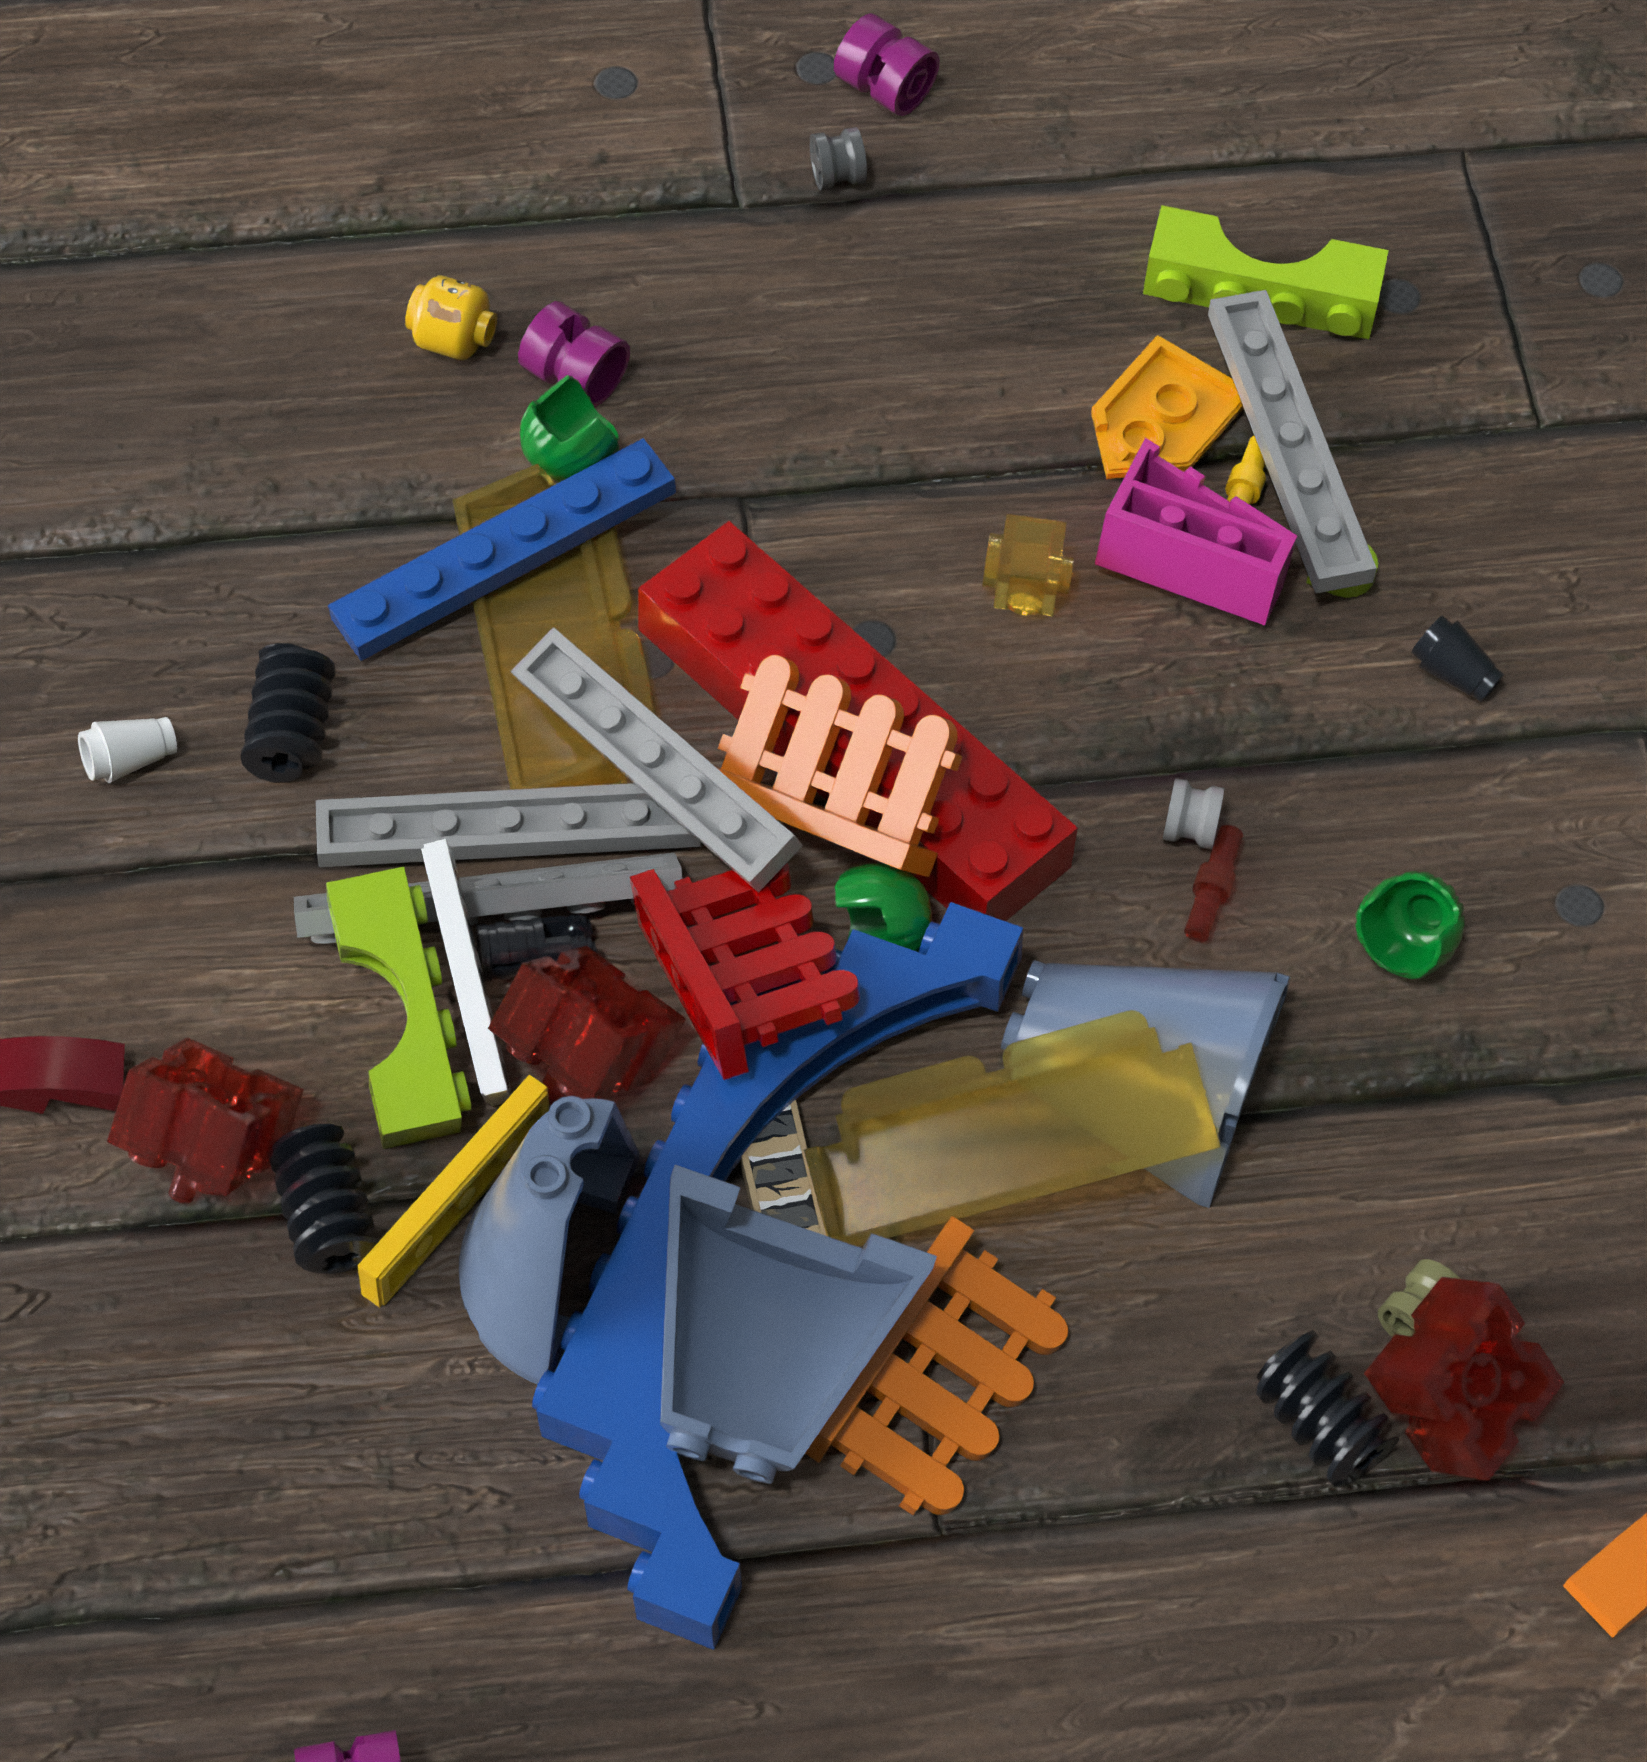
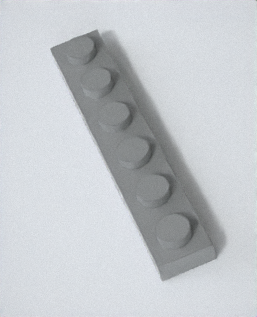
(1291, 442)
(657, 760)
(494, 824)
(519, 893)

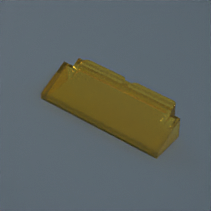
(580, 597)
(976, 1141)

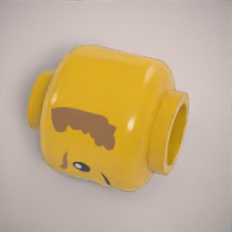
(450, 317)

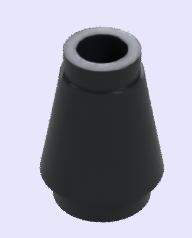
(1457, 659)

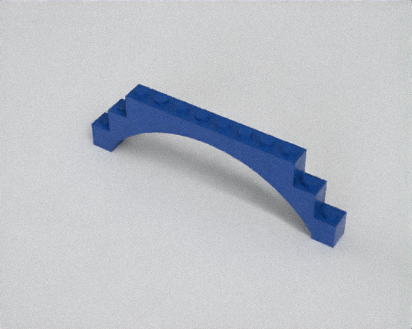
(611, 1371)

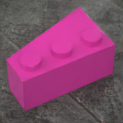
(1194, 541)

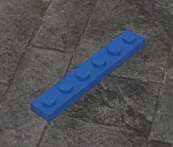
(501, 549)

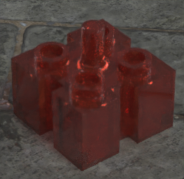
(585, 1025)
(202, 1118)
(1464, 1377)

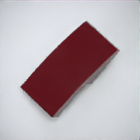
(62, 1070)

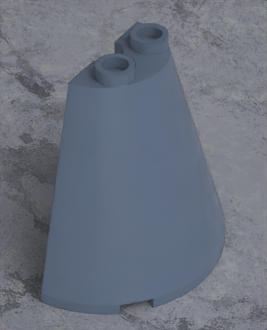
(1218, 1010)
(520, 1229)
(767, 1325)

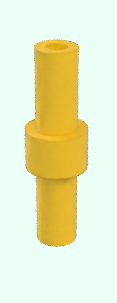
(1247, 477)

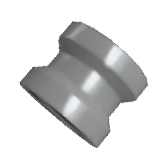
(1193, 813)

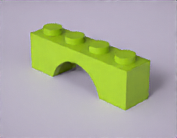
(1326, 292)
(378, 929)

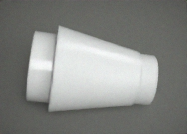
(124, 746)

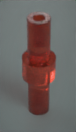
(1213, 883)

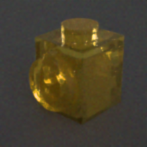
(1028, 565)

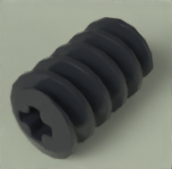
(287, 712)
(322, 1199)
(1322, 1411)

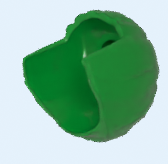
(566, 431)
(885, 903)
(1411, 924)

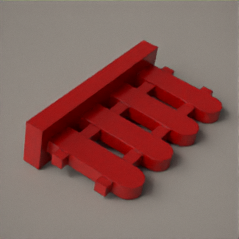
(710, 989)

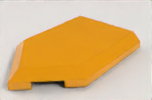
(1167, 400)

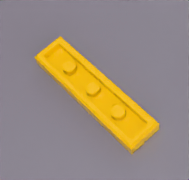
(451, 1194)

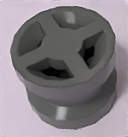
(838, 158)

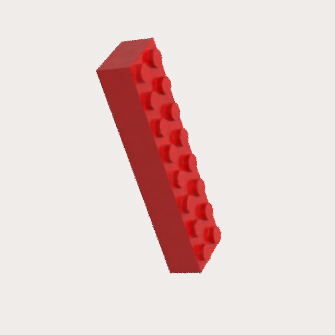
(734, 606)

